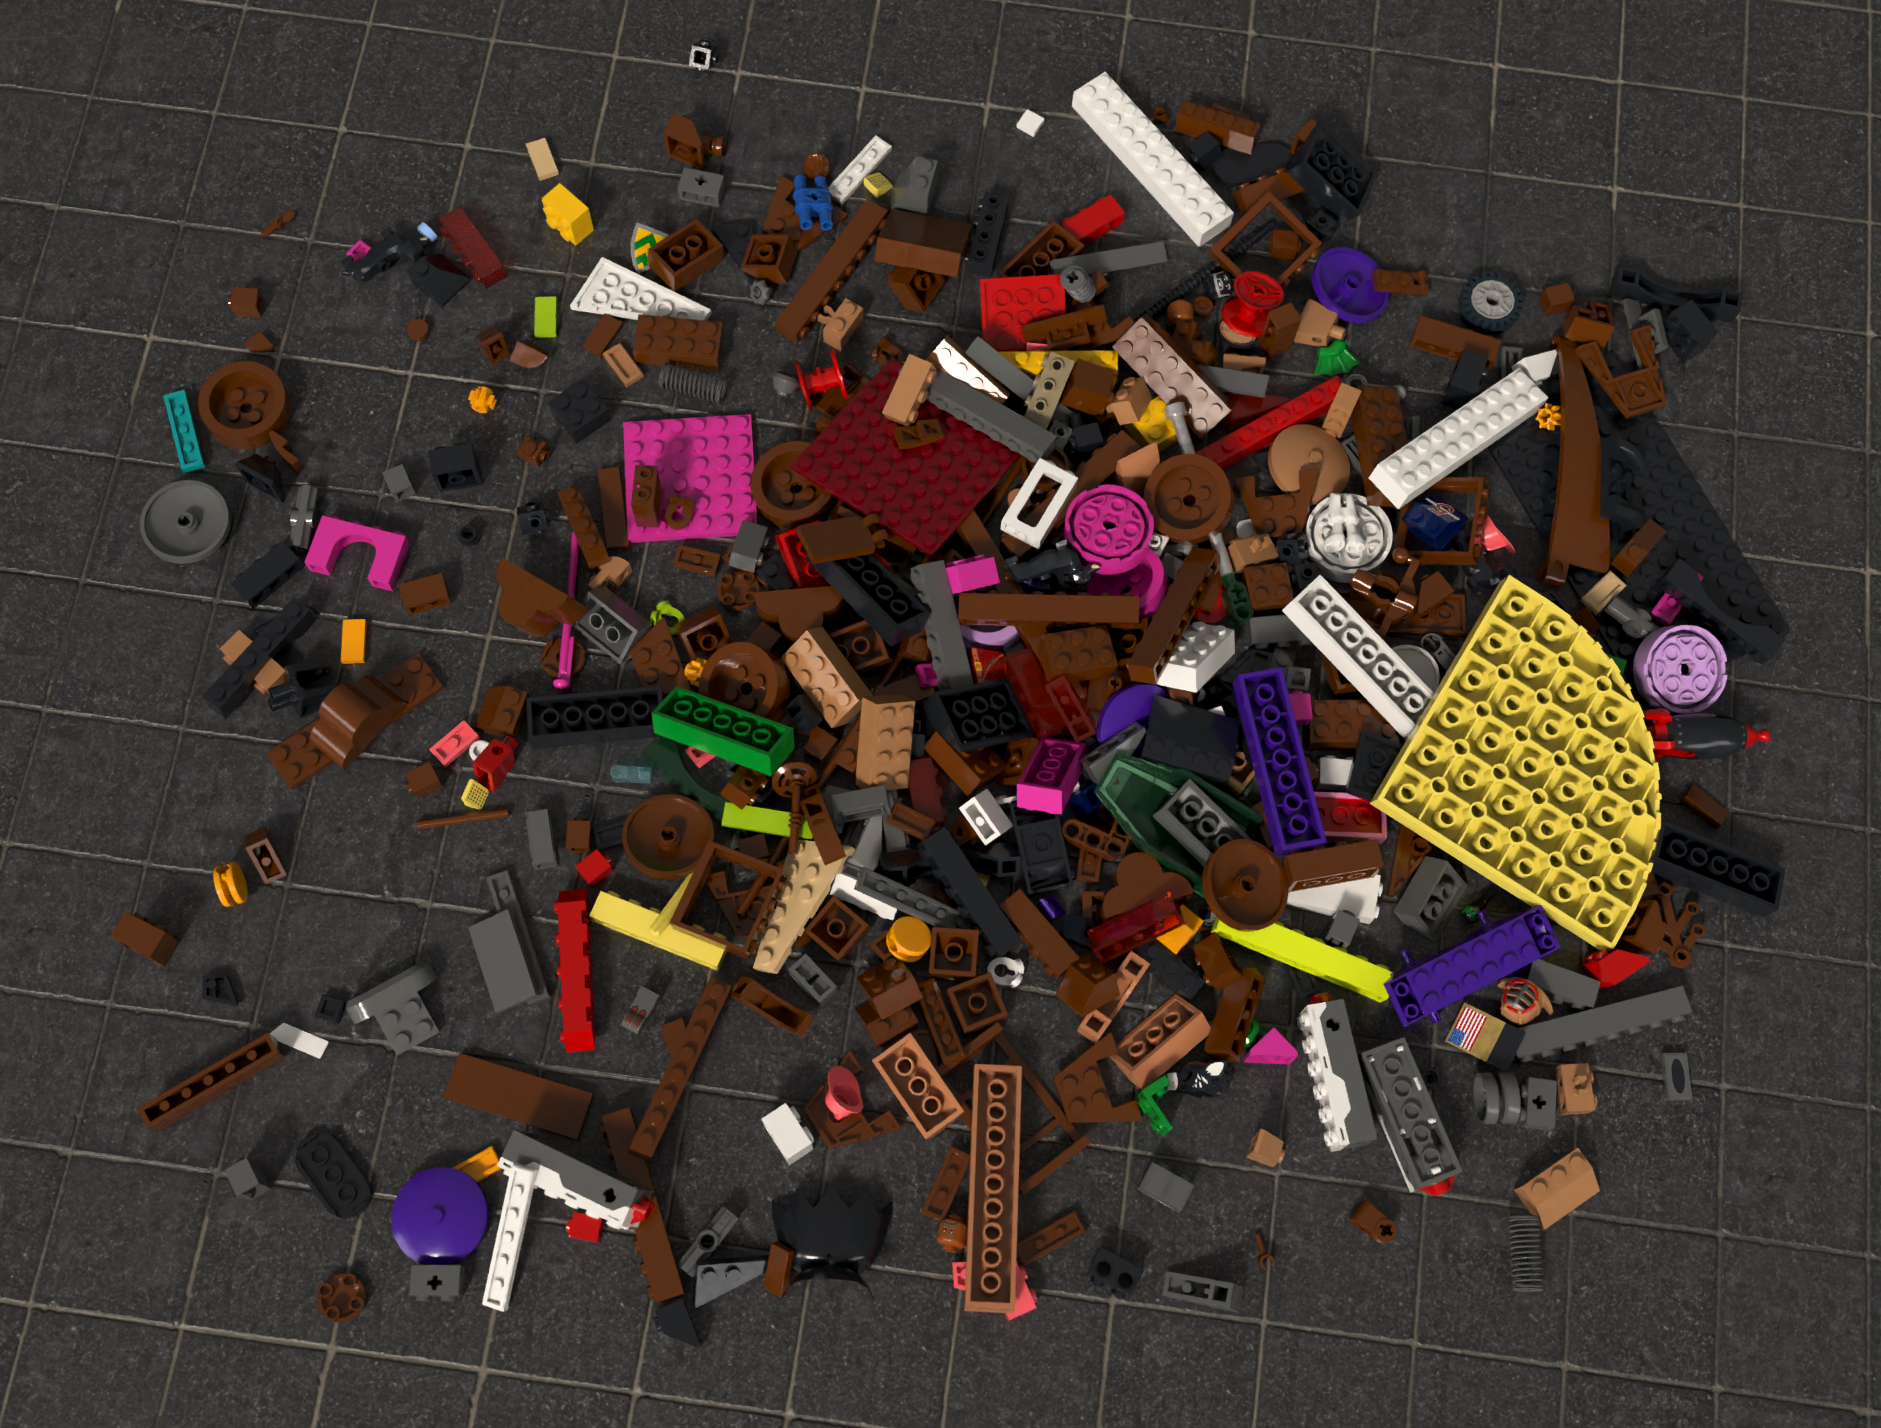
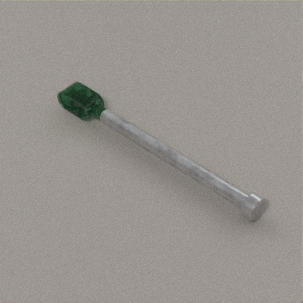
(1234, 591)

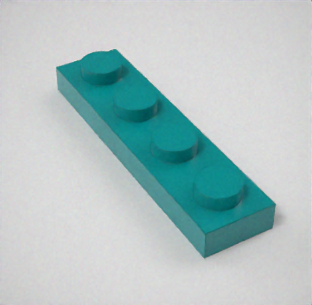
(184, 431)

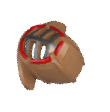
(1519, 1004)

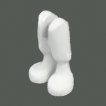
(1339, 516)

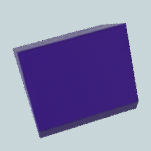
(1050, 908)

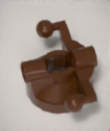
(1383, 613)

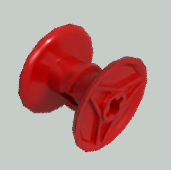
(1255, 295)
(821, 380)

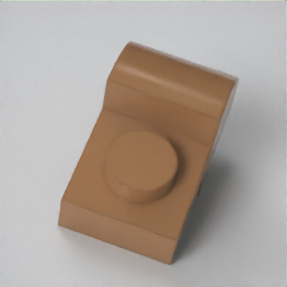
(612, 572)

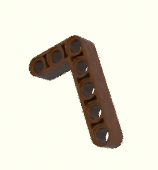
(1104, 839)

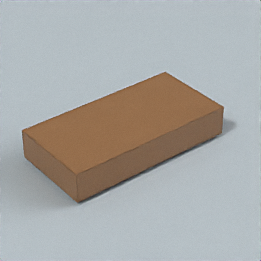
(623, 365)

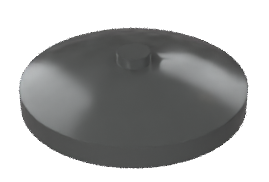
(185, 521)

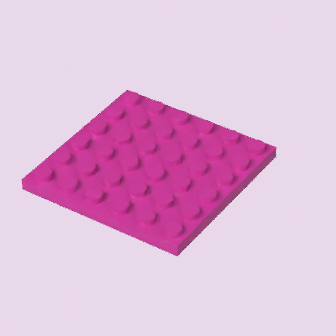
(696, 459)

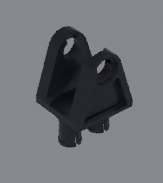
(294, 694)

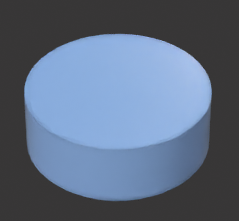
(427, 232)

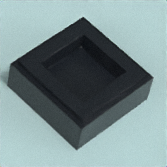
(330, 1009)

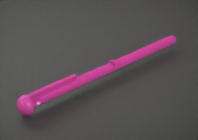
(567, 642)

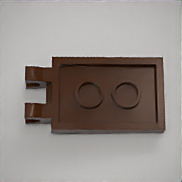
(841, 538)

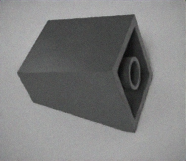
(916, 187)

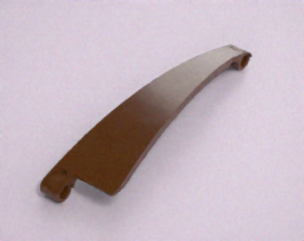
(1577, 530)

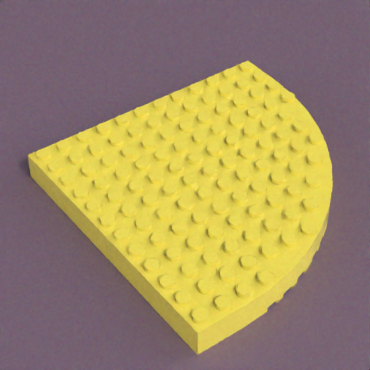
(1535, 768)

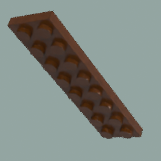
(300, 760)

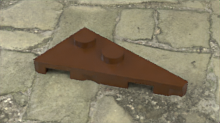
(1408, 854)

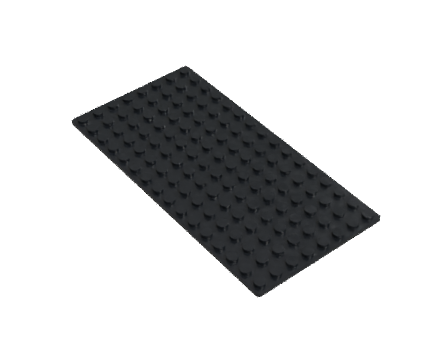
(1666, 495)

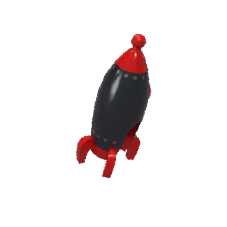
(1699, 735)

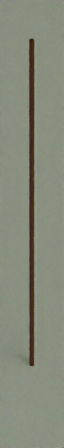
(826, 774)

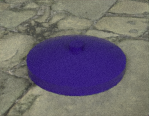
(1346, 285)
(1125, 707)
(440, 1216)

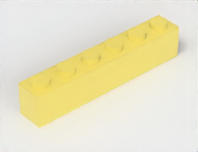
(635, 921)

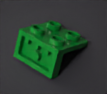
(1147, 1104)

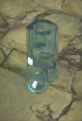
(631, 774)

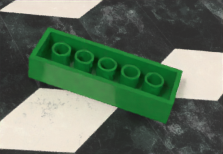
(723, 730)

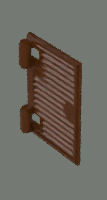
(833, 402)

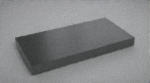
(503, 961)

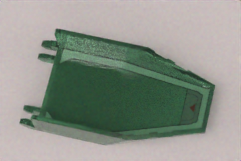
(1138, 788)

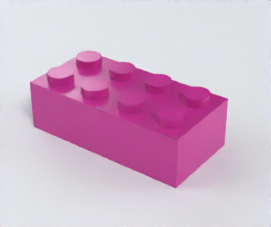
(1050, 775)

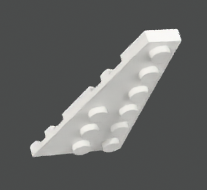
(627, 294)

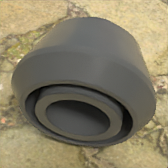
(785, 383)

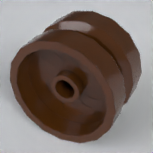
(1045, 484)

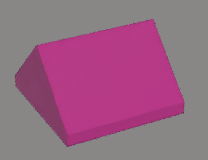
(1272, 1049)

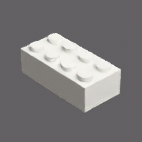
(1198, 656)

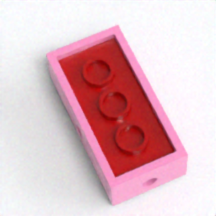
(1350, 818)

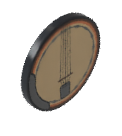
(1234, 339)

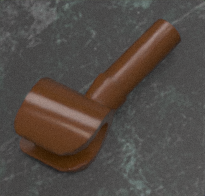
(1158, 115)
(1263, 1253)

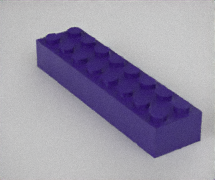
(1278, 761)

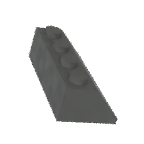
(1197, 821)

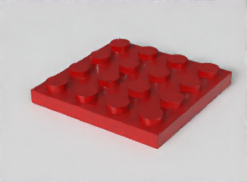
(1016, 302)

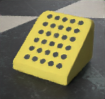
(877, 184)
(474, 795)

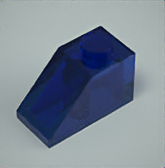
(1085, 800)

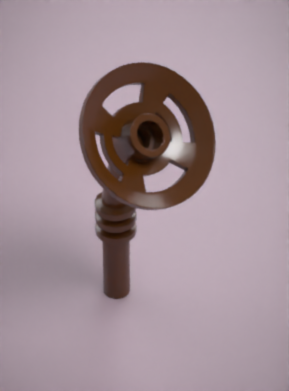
(795, 786)

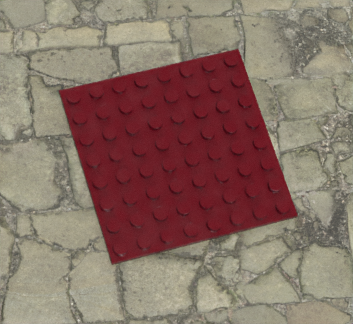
(915, 490)

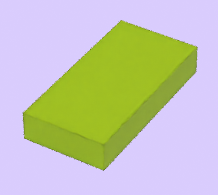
(545, 317)

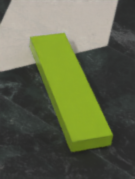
(762, 820)

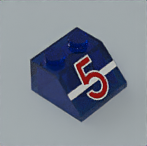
(1434, 521)

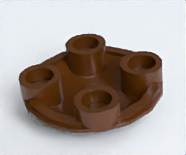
(737, 590)
(341, 1297)

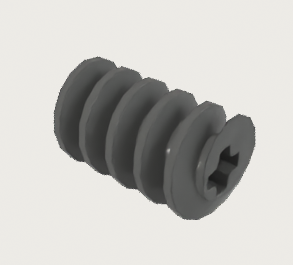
(1078, 283)

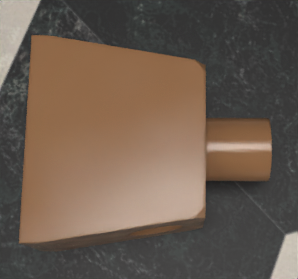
(1318, 325)

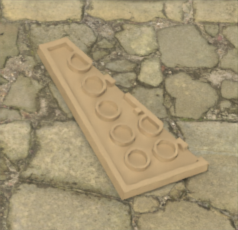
(804, 893)

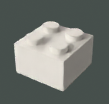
(788, 1134)

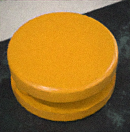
(230, 884)
(909, 939)

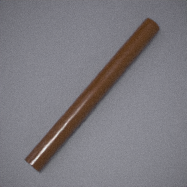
(463, 818)

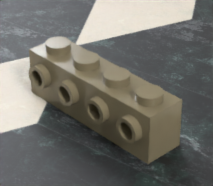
(1047, 389)

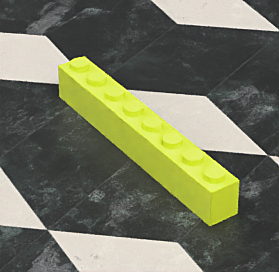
(1313, 957)

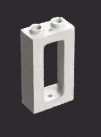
(1036, 535)

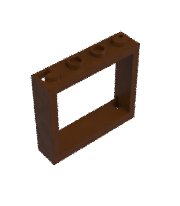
(1268, 199)
(1452, 485)
(697, 883)

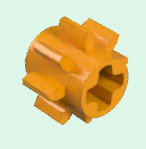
(482, 399)
(1552, 412)
(693, 670)

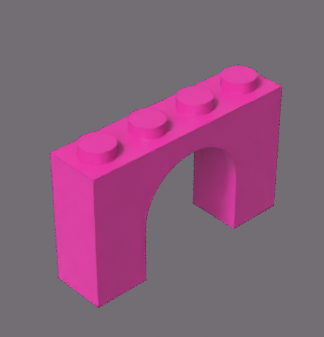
(335, 534)

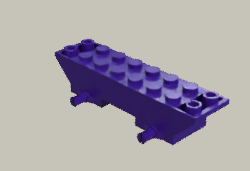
(1470, 964)

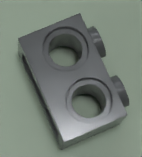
(813, 980)

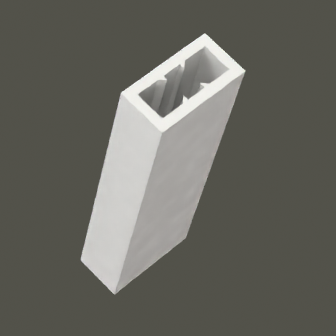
(1354, 896)

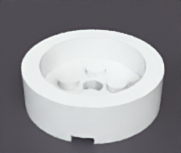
(1341, 565)

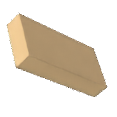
(542, 159)
(1603, 592)

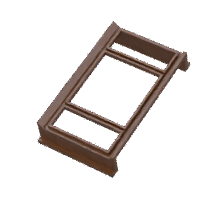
(993, 1034)

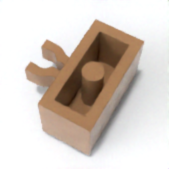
(841, 324)
(1130, 400)
(1251, 551)
(1575, 1089)

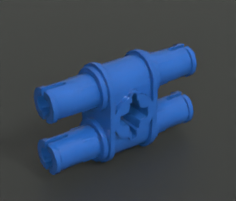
(813, 202)

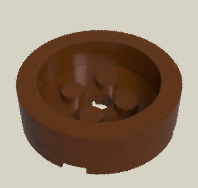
(233, 389)
(1185, 477)
(772, 488)
(742, 664)

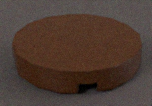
(551, 657)

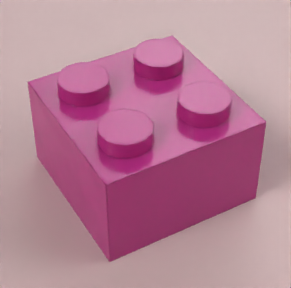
(971, 573)

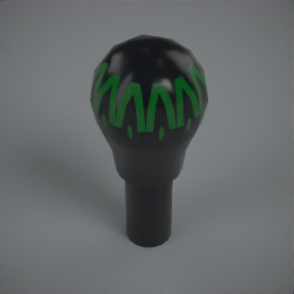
(1469, 912)

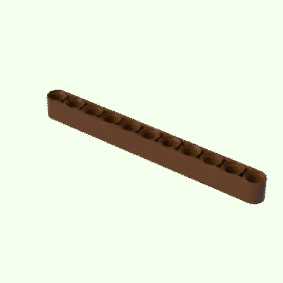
(980, 543)

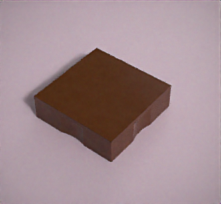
(923, 242)

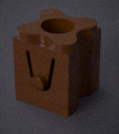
(1089, 388)

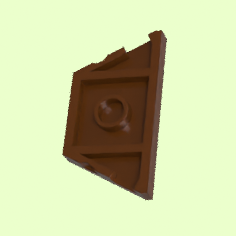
(658, 660)

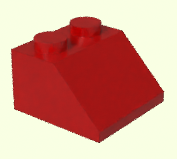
(1612, 965)

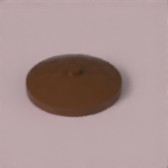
(666, 836)
(1245, 885)

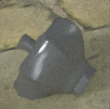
(760, 292)

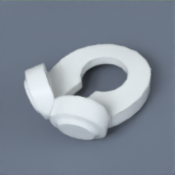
(1015, 965)

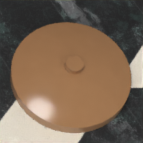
(1308, 448)

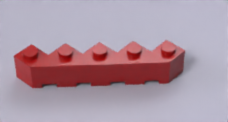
(575, 970)

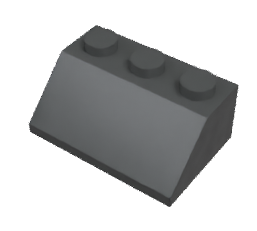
(611, 623)
(1430, 897)

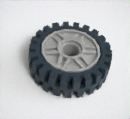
(1497, 291)

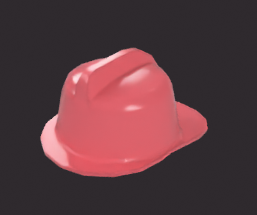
(1493, 538)
(843, 1093)

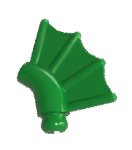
(1335, 359)

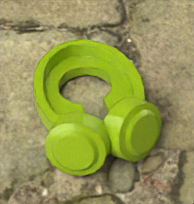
(665, 608)

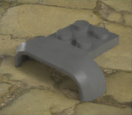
(399, 1007)

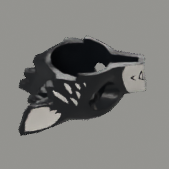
(1206, 1078)

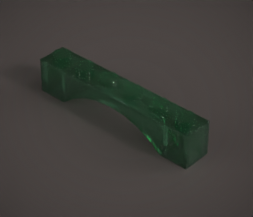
(666, 758)

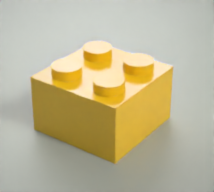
(567, 214)
(1153, 427)

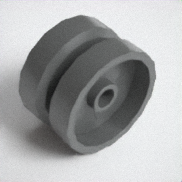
(1496, 1097)

